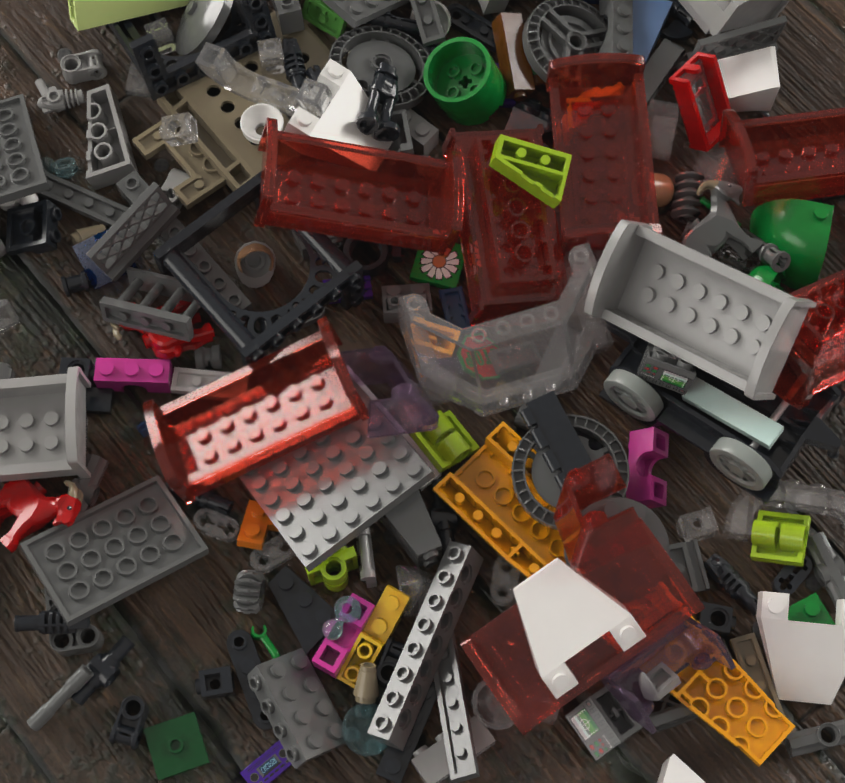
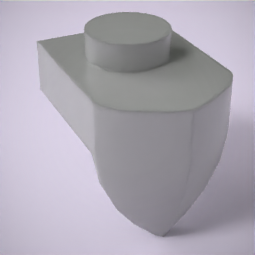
(658, 682)

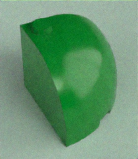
(798, 229)

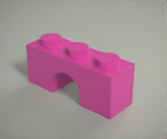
(148, 373)
(645, 449)
(333, 653)

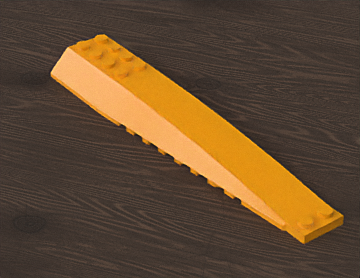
(487, 502)

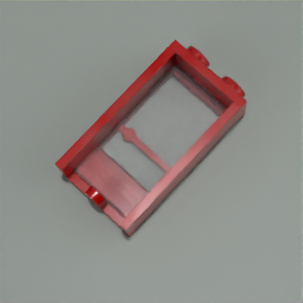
(701, 99)

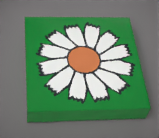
(438, 270)

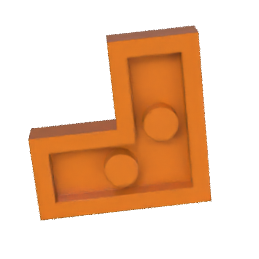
(254, 527)

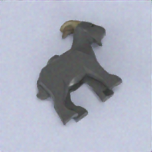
(720, 224)

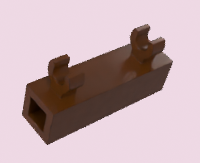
(511, 57)

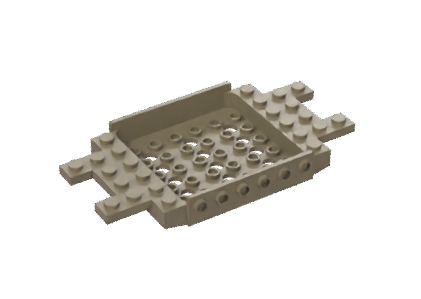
(222, 150)

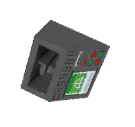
(666, 370)
(602, 723)

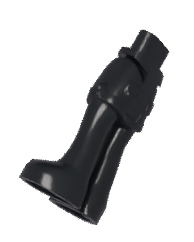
(383, 91)

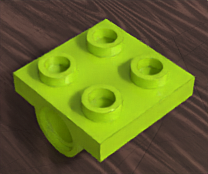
(447, 443)
(780, 538)
(342, 561)

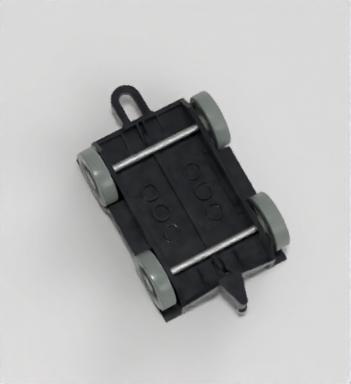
(727, 451)

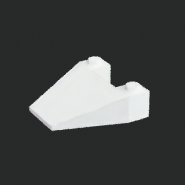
(341, 115)
(565, 615)
(802, 656)

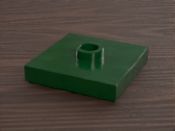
(176, 746)

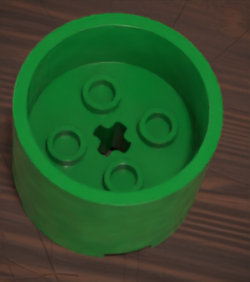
(464, 80)

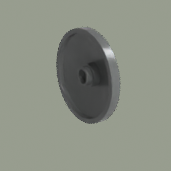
(200, 24)

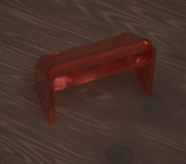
(595, 538)

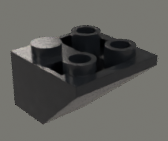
(528, 115)

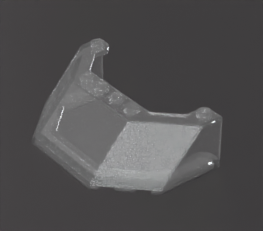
(508, 357)

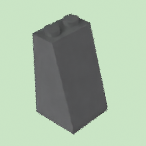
(414, 531)

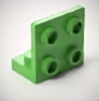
(323, 17)

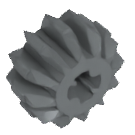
(249, 591)

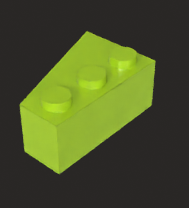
(532, 167)

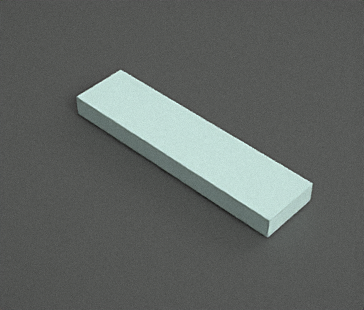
(733, 413)

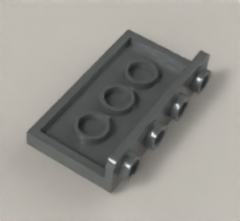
(297, 707)

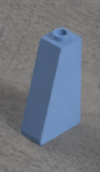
(648, 23)

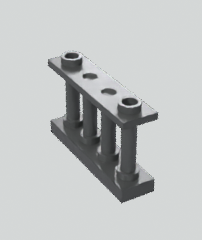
(150, 319)

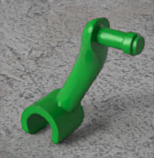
(266, 641)

